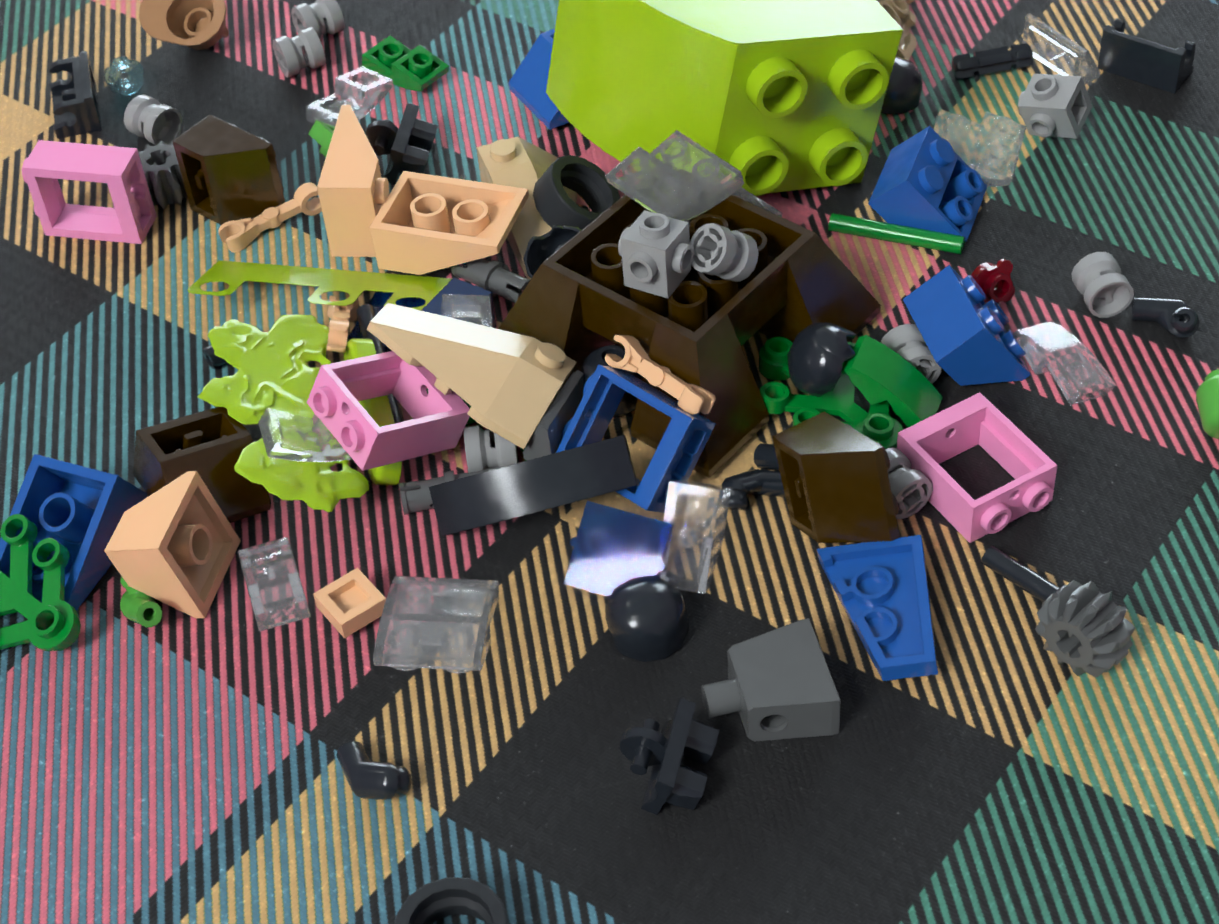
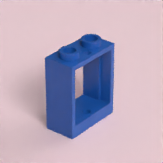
(676, 451)

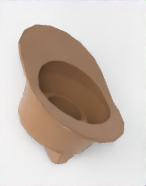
(185, 22)

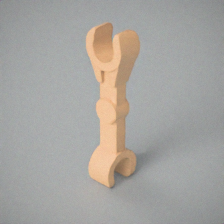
(242, 232)
(339, 324)
(691, 397)

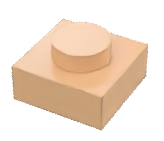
(350, 602)

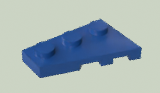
(887, 602)

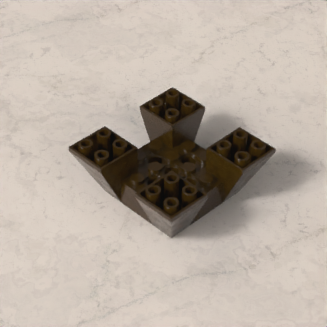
(699, 330)

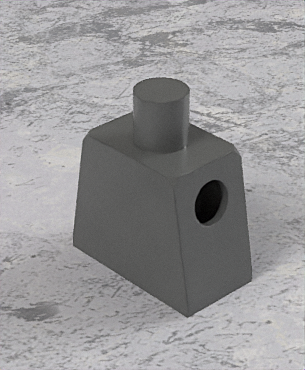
(778, 686)

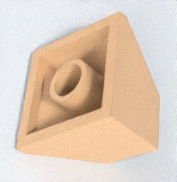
(175, 545)

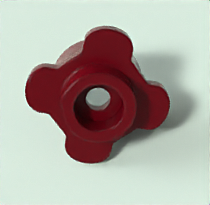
(995, 280)

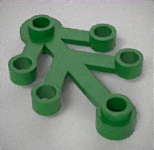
(840, 402)
(50, 623)

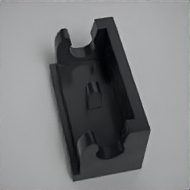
(1145, 60)
(76, 98)

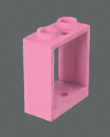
(112, 165)
(436, 417)
(961, 428)

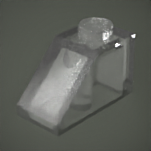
(697, 535)

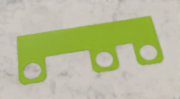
(325, 279)

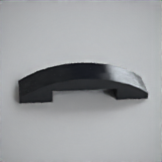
(533, 485)

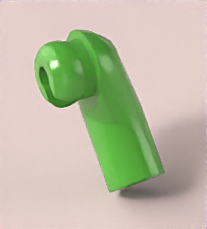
(139, 607)

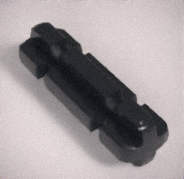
(992, 61)

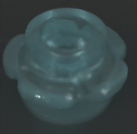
(124, 86)

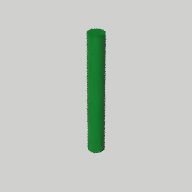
(896, 233)

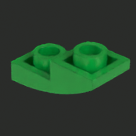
(407, 67)
(888, 376)

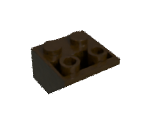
(227, 171)
(205, 444)
(836, 482)

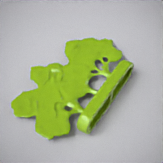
(277, 377)

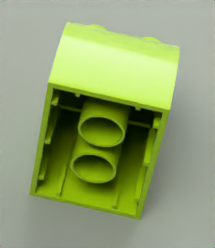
(760, 83)

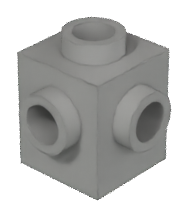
(1054, 105)
(656, 253)

